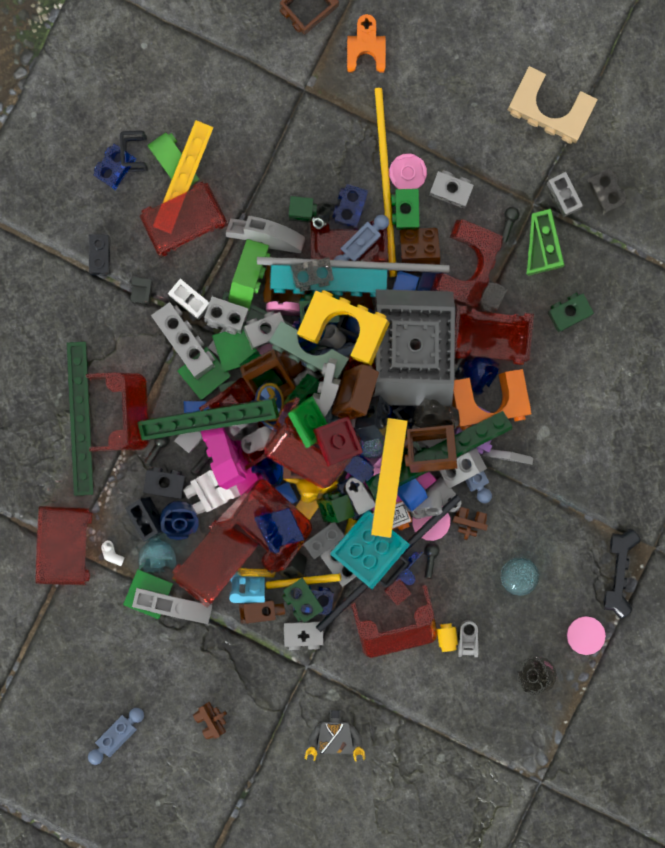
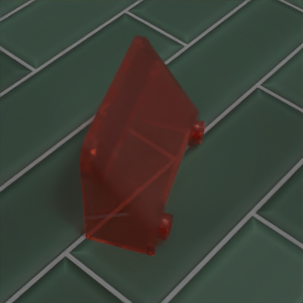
(260, 500)

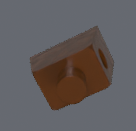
(253, 611)

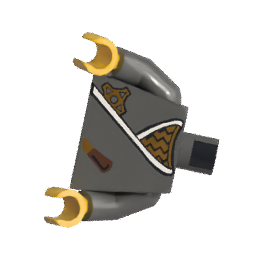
(335, 738)

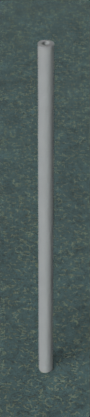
(358, 264)

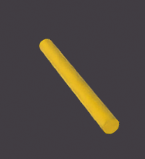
(309, 580)

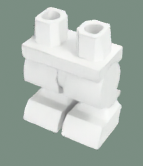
(208, 493)

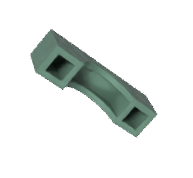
(286, 340)

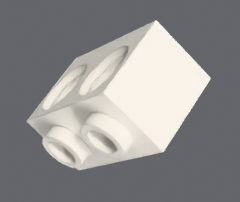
(189, 299)

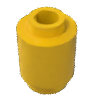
(447, 637)

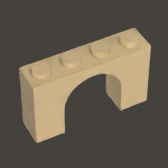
(567, 127)

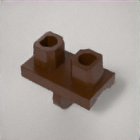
(479, 522)
(213, 719)

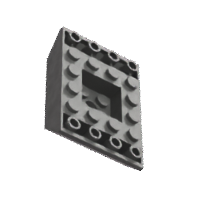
(410, 374)

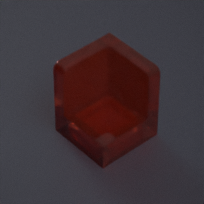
(397, 592)

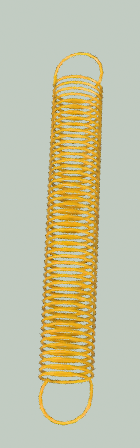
(256, 574)

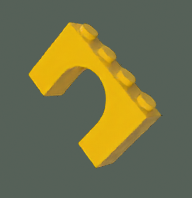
(325, 307)

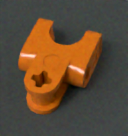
(366, 43)

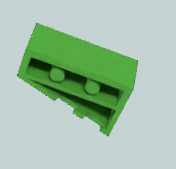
(544, 244)
(247, 274)

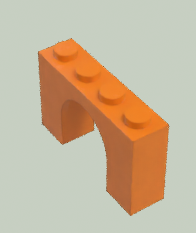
(514, 399)

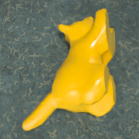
(309, 491)

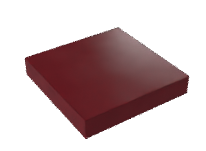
(338, 441)

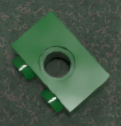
(410, 198)

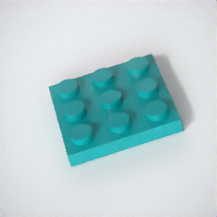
(366, 554)

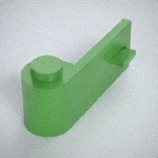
(167, 153)

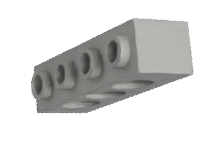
(163, 318)

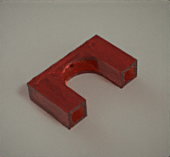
(485, 245)

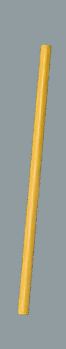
(385, 176)

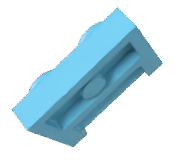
(253, 589)

